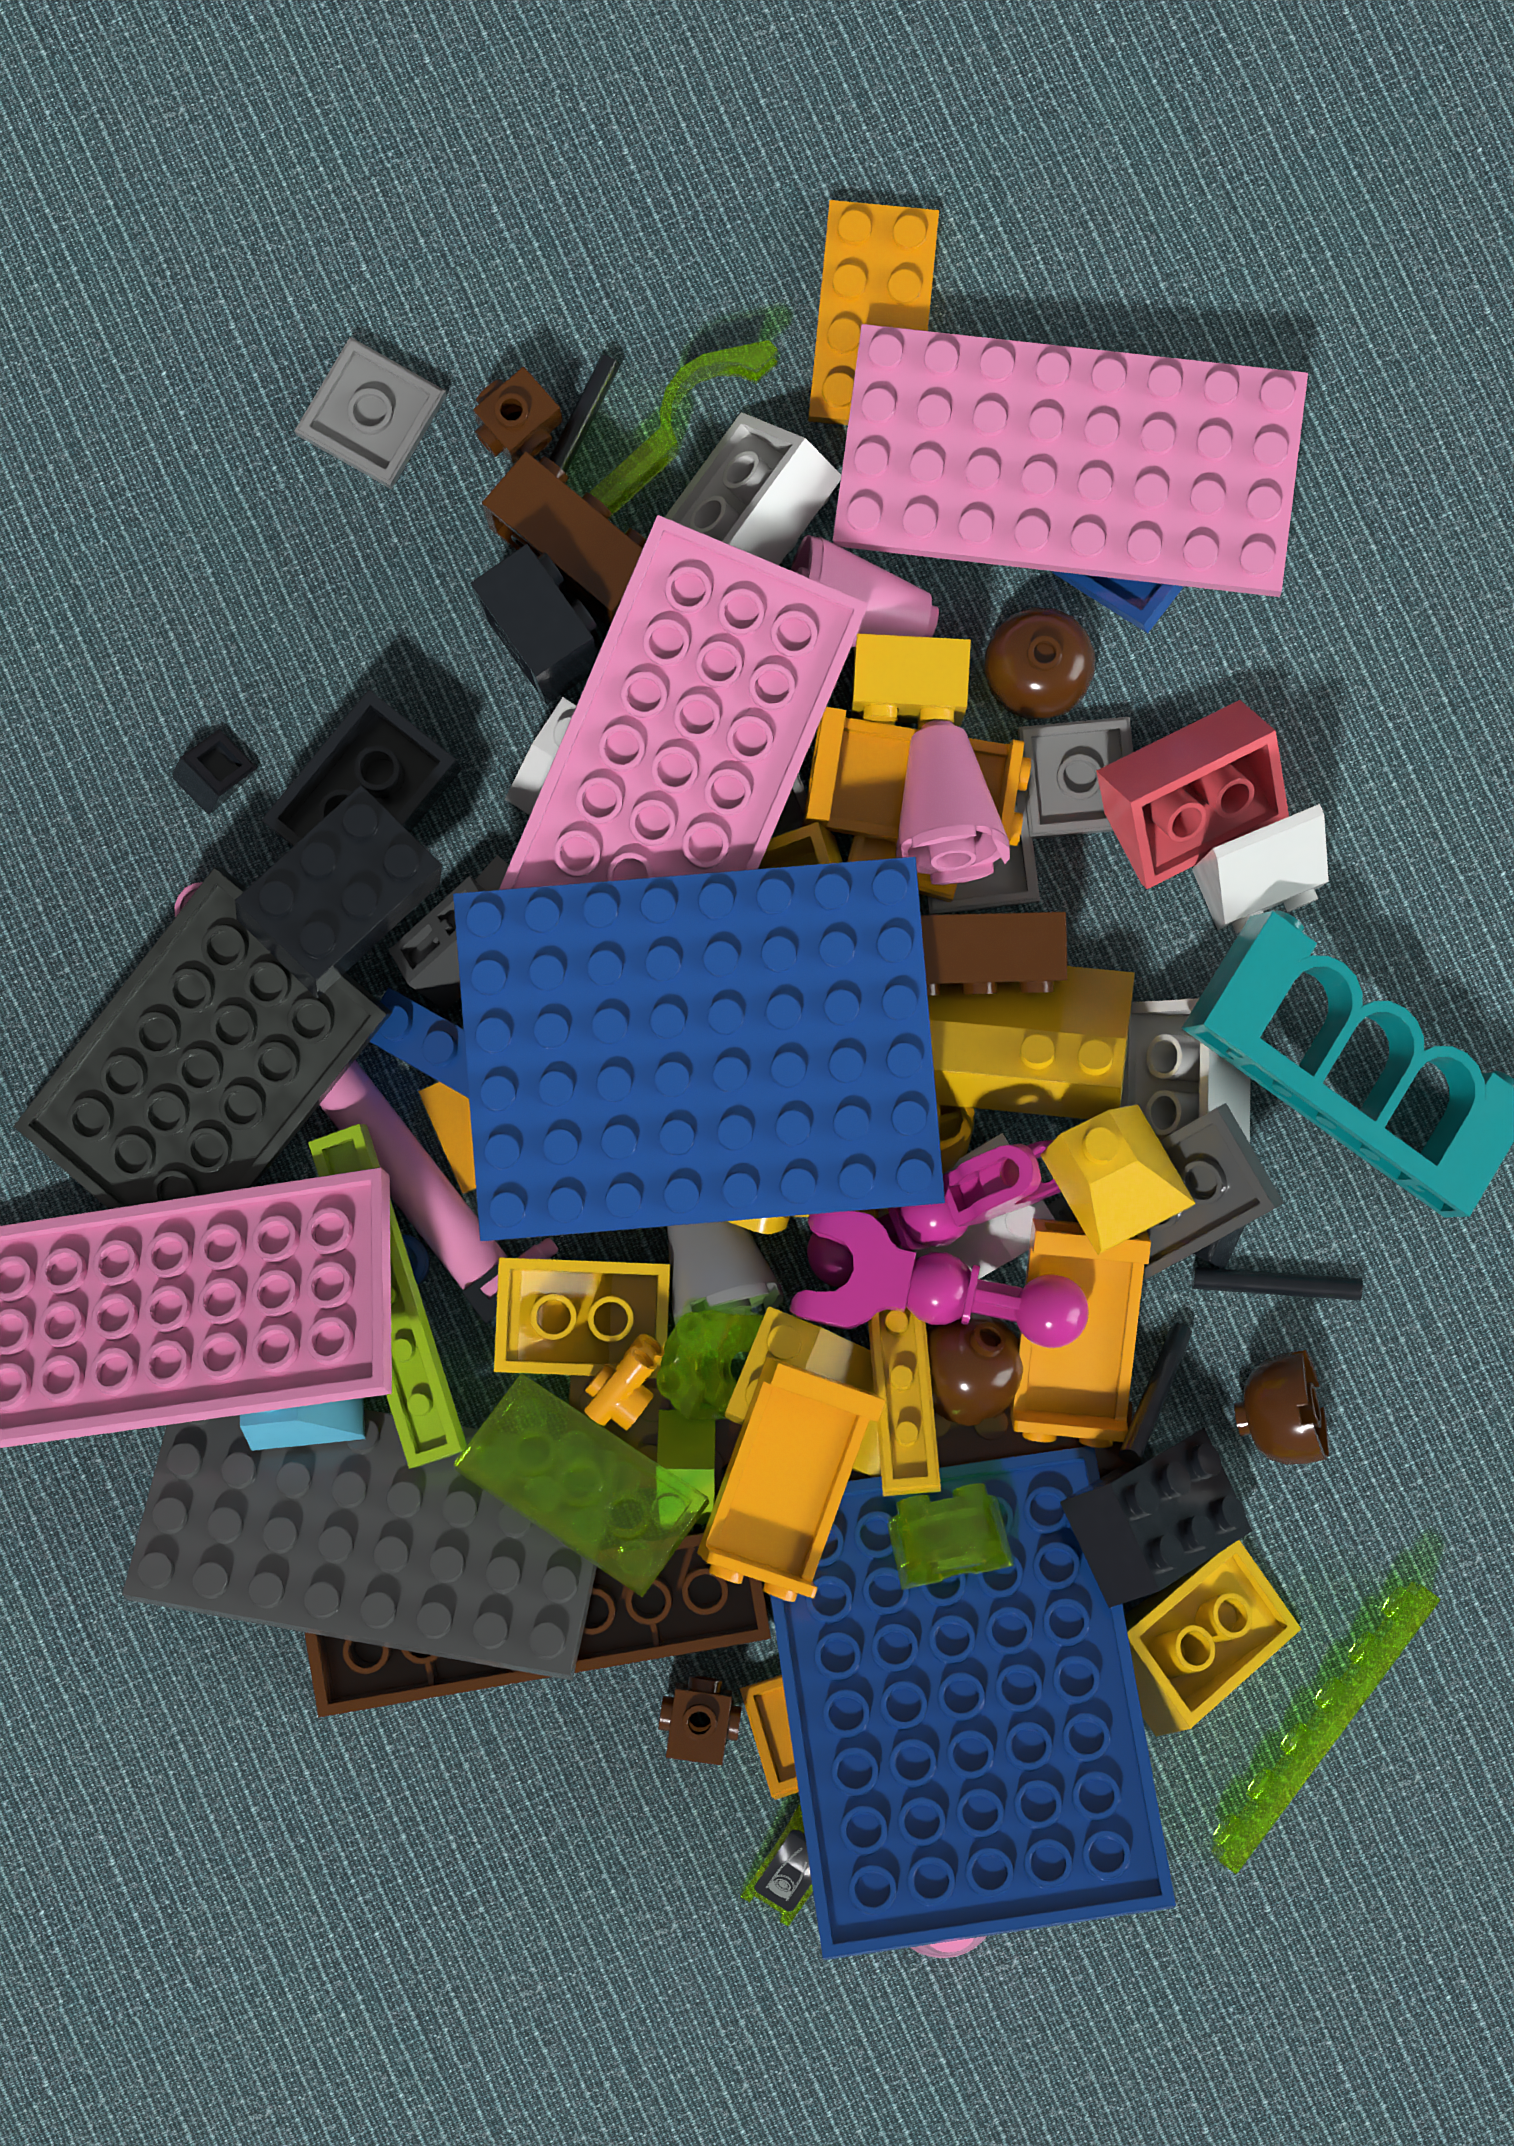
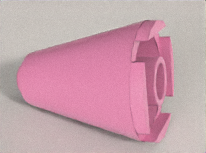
(893, 603)
(948, 809)

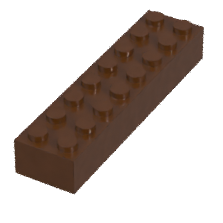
(676, 1616)

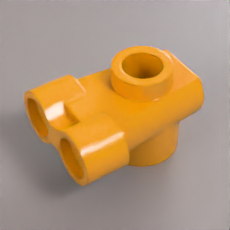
(620, 1392)

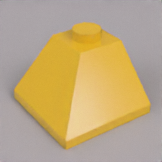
(1116, 1176)

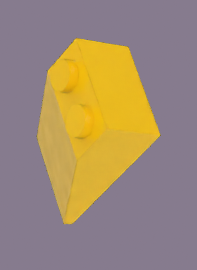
(576, 1313)
(814, 1350)
(1204, 1638)

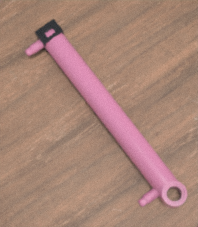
(419, 1184)

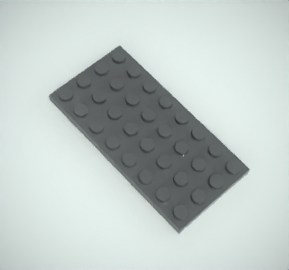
(356, 1549)

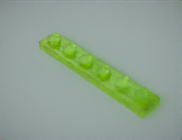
(1309, 1743)

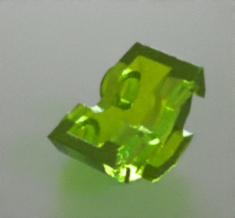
(699, 1358)
(948, 1536)

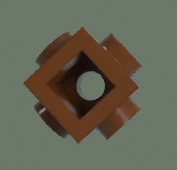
(521, 399)
(694, 1741)

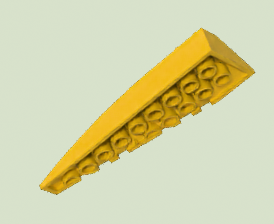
(1034, 1050)

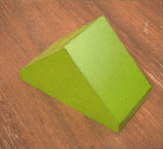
(689, 1453)

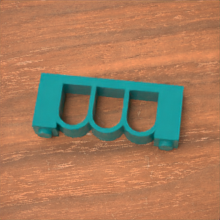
(1244, 998)

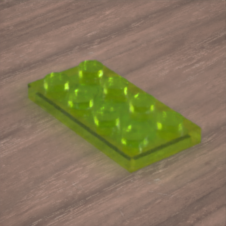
(581, 1484)

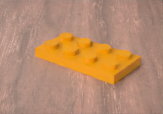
(872, 274)

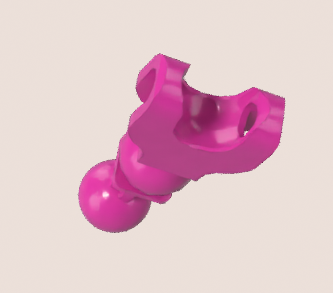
(973, 1194)
(934, 1287)

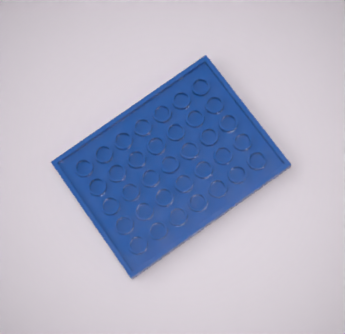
(698, 1048)
(971, 1736)

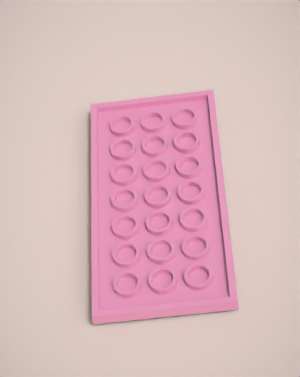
(1071, 460)
(689, 718)
(196, 1308)

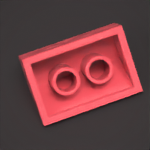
(1194, 791)

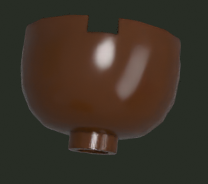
(1039, 663)
(973, 1368)
(1284, 1410)

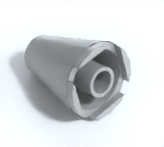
(718, 1270)

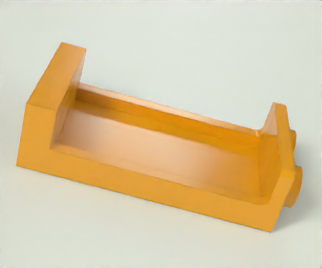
(863, 769)
(1087, 1383)
(786, 1479)

